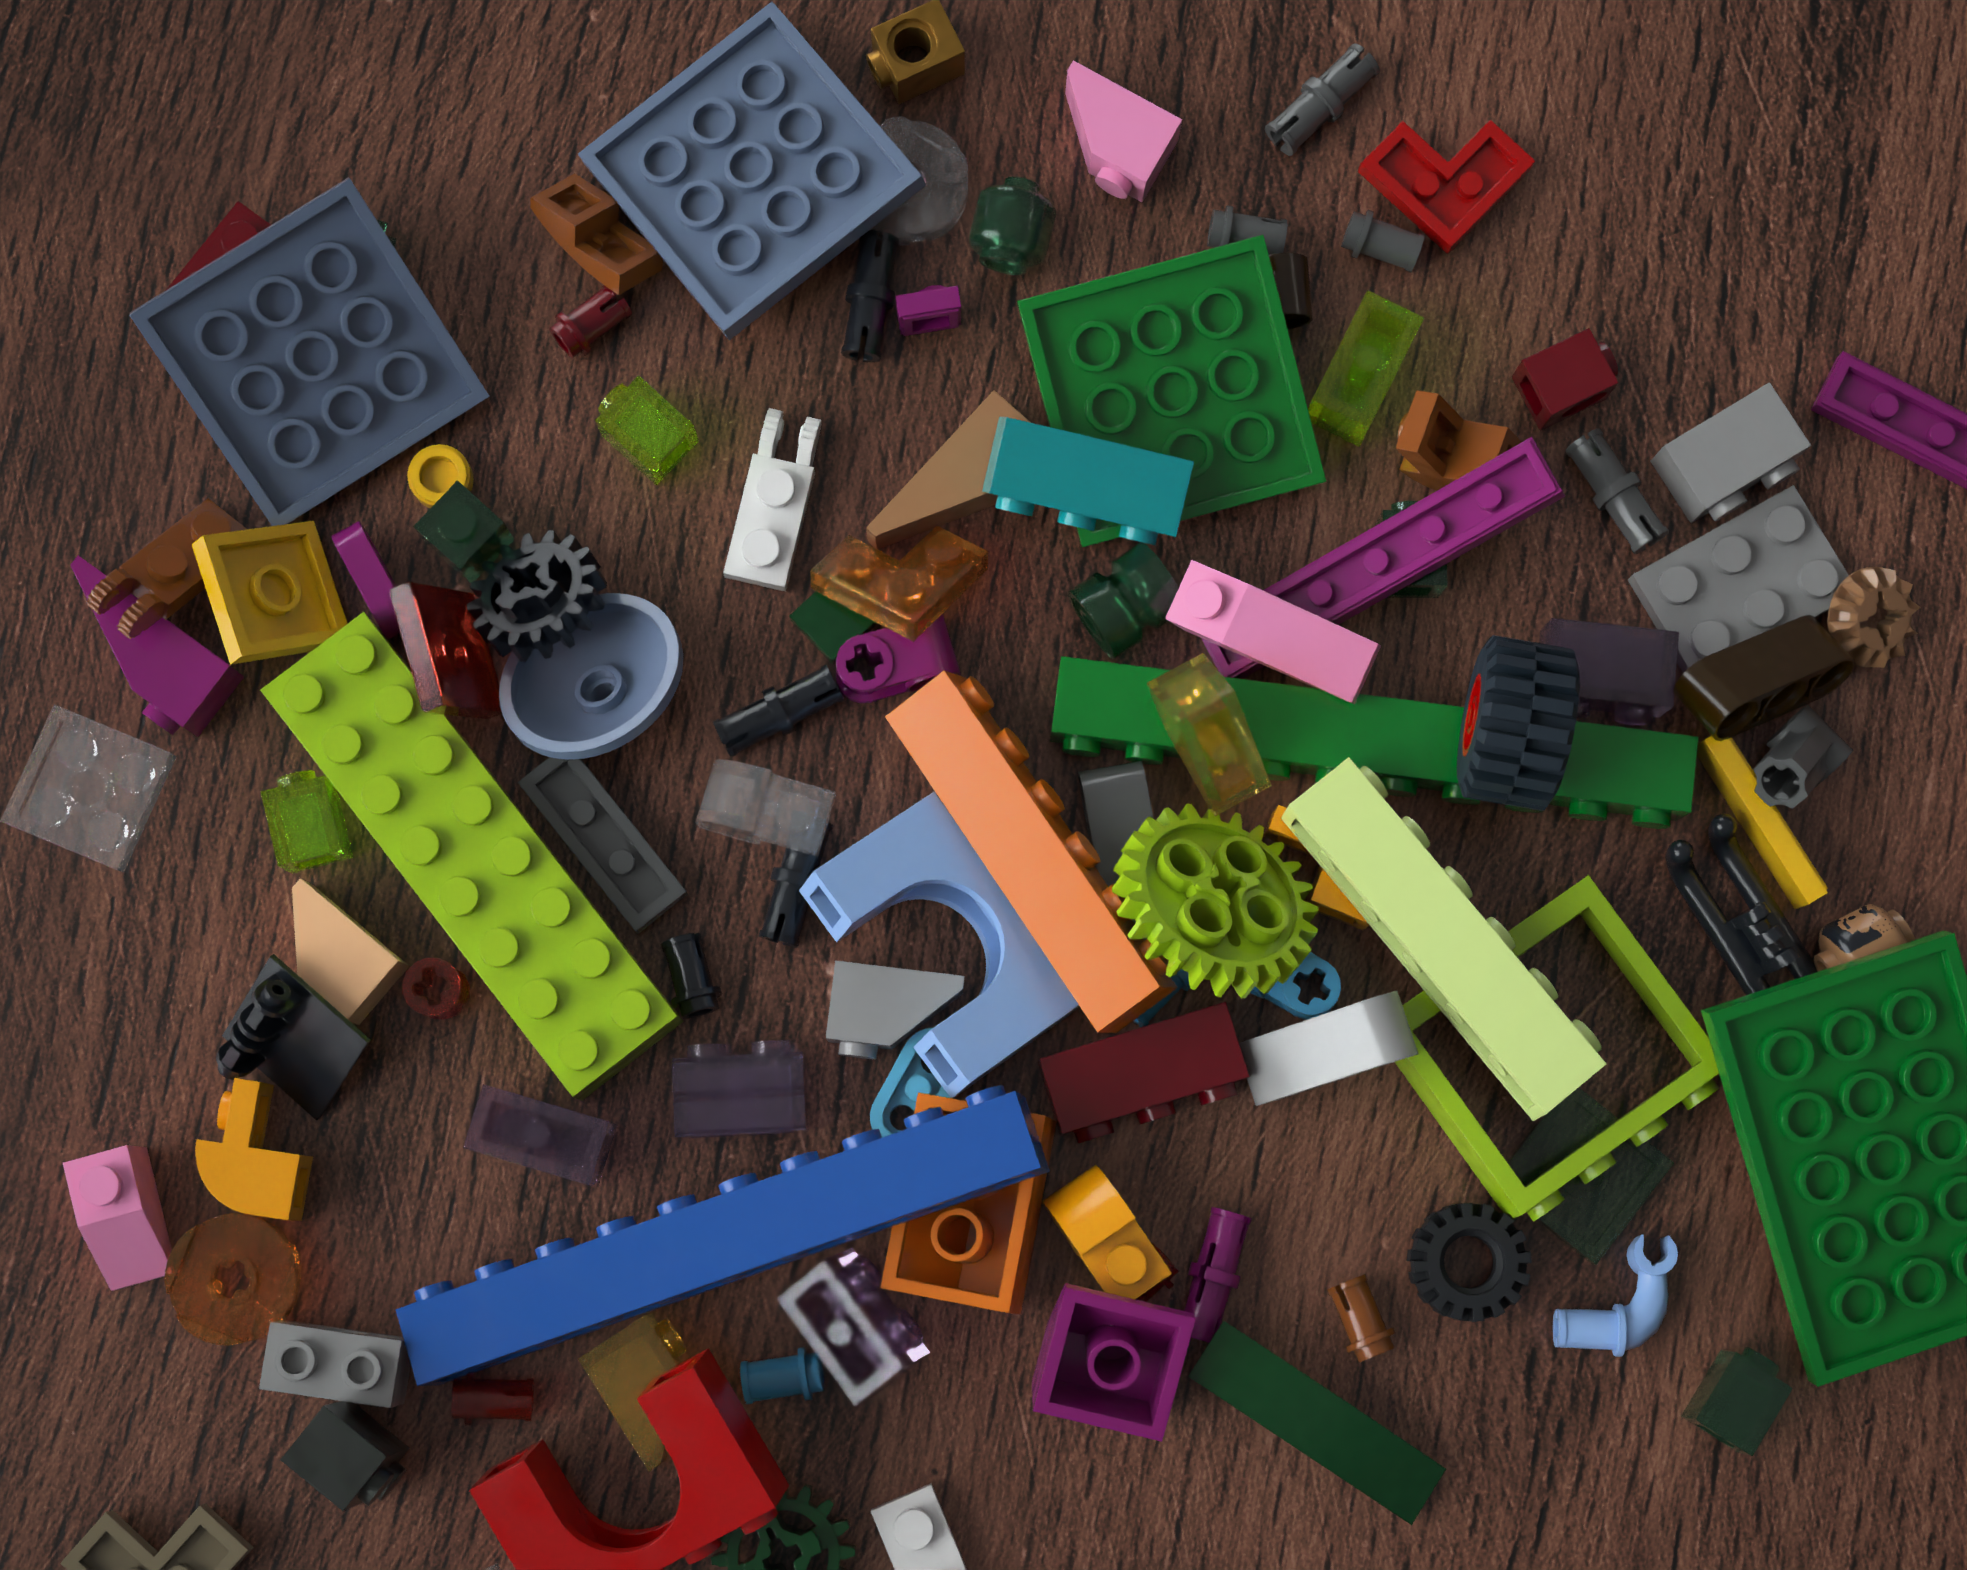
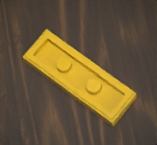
(1761, 822)

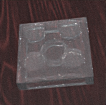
(88, 788)

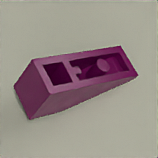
(164, 665)

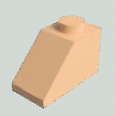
(340, 955)

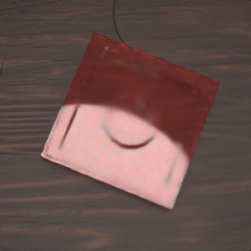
(446, 651)

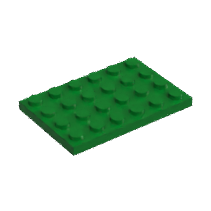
(1858, 1148)

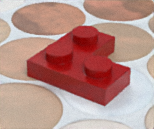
(1444, 195)

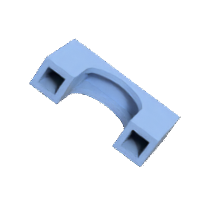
(931, 859)

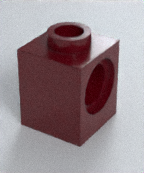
(1566, 378)

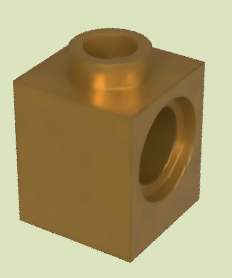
(922, 27)

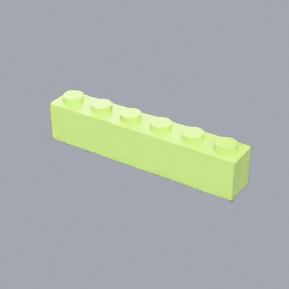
(1444, 939)

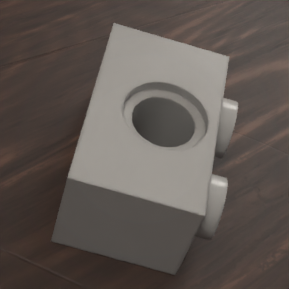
(335, 1364)

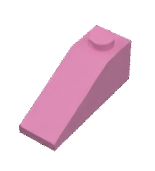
(1272, 632)

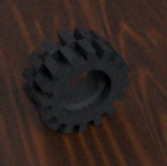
(1508, 1256)

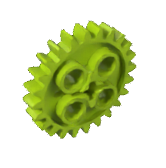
(1215, 901)

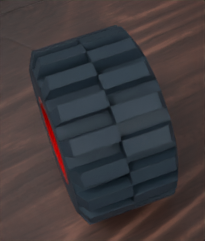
(1518, 723)

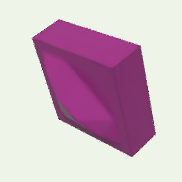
(929, 310)

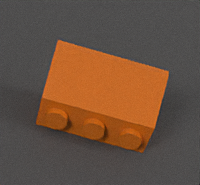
(974, 1249)

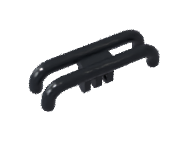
(1754, 940)

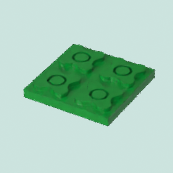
(1182, 366)

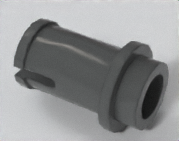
(1232, 227)
(1382, 241)

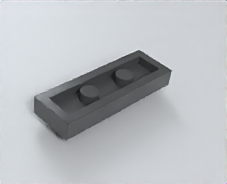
(603, 840)

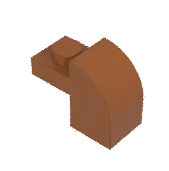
(1444, 446)

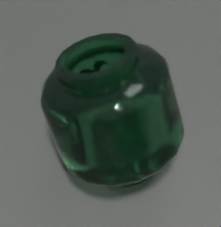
(1012, 226)

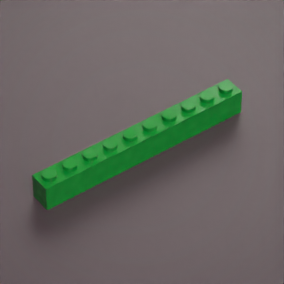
(1397, 739)

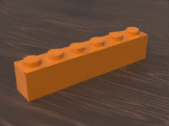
(1030, 849)

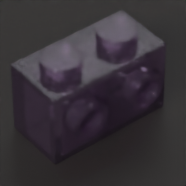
(854, 1324)

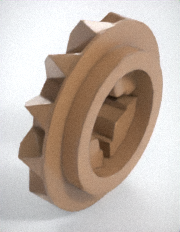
(1857, 600)

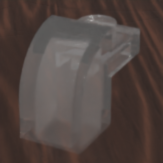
(763, 806)

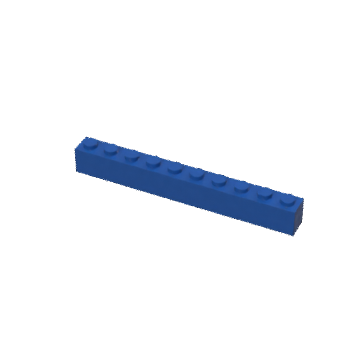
(721, 1238)

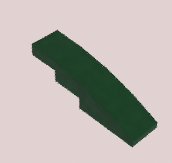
(1317, 1422)

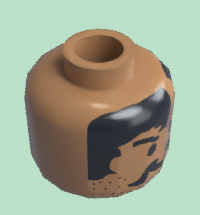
(1859, 935)

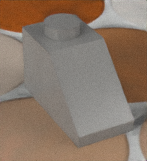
(884, 1005)

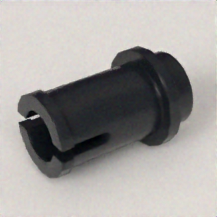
(690, 976)

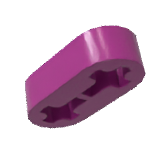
(369, 575)

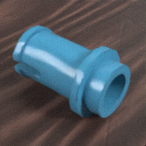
(782, 1377)

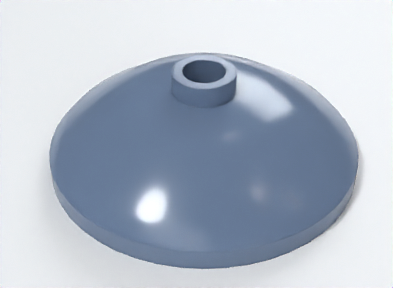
(600, 688)

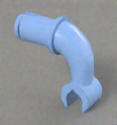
(1623, 1325)

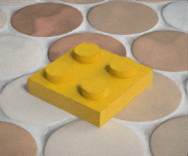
(269, 590)

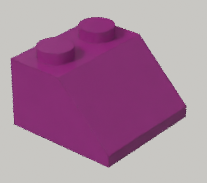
(1111, 1361)

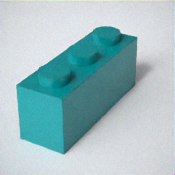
(1086, 480)

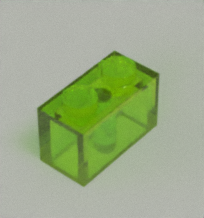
(1363, 367)

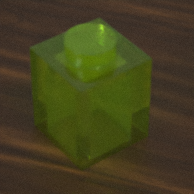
(645, 428)
(306, 822)

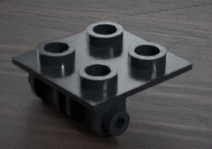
(291, 1038)

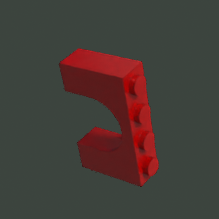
(721, 1468)

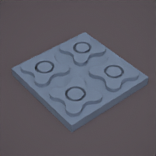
(751, 170)
(310, 354)

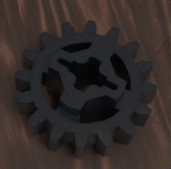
(537, 595)

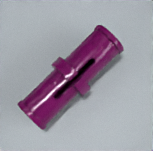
(1216, 1271)

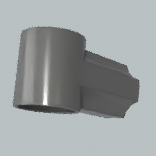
(1799, 759)

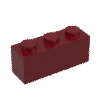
(1144, 1072)

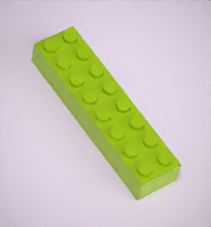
(472, 858)

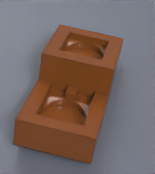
(588, 229)

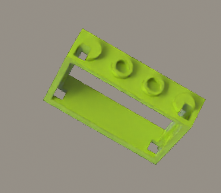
(1638, 1124)

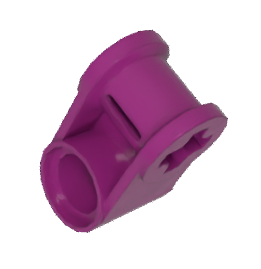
(899, 662)

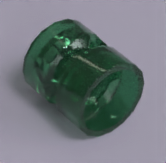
(1125, 601)

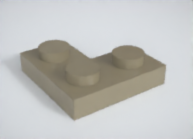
(199, 1544)

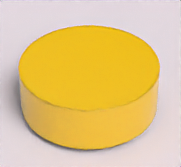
(435, 471)

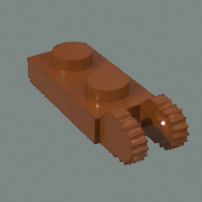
(162, 572)

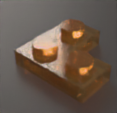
(905, 592)

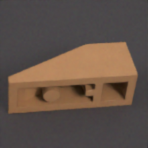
(949, 481)

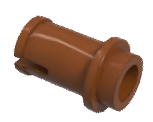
(1361, 1319)

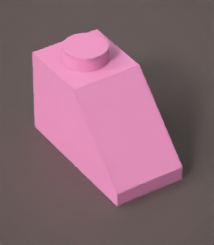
(1119, 133)
(120, 1214)

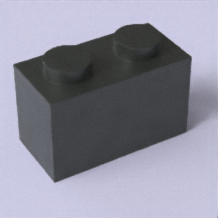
(347, 1456)

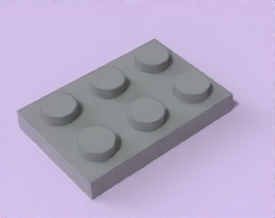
(1742, 578)

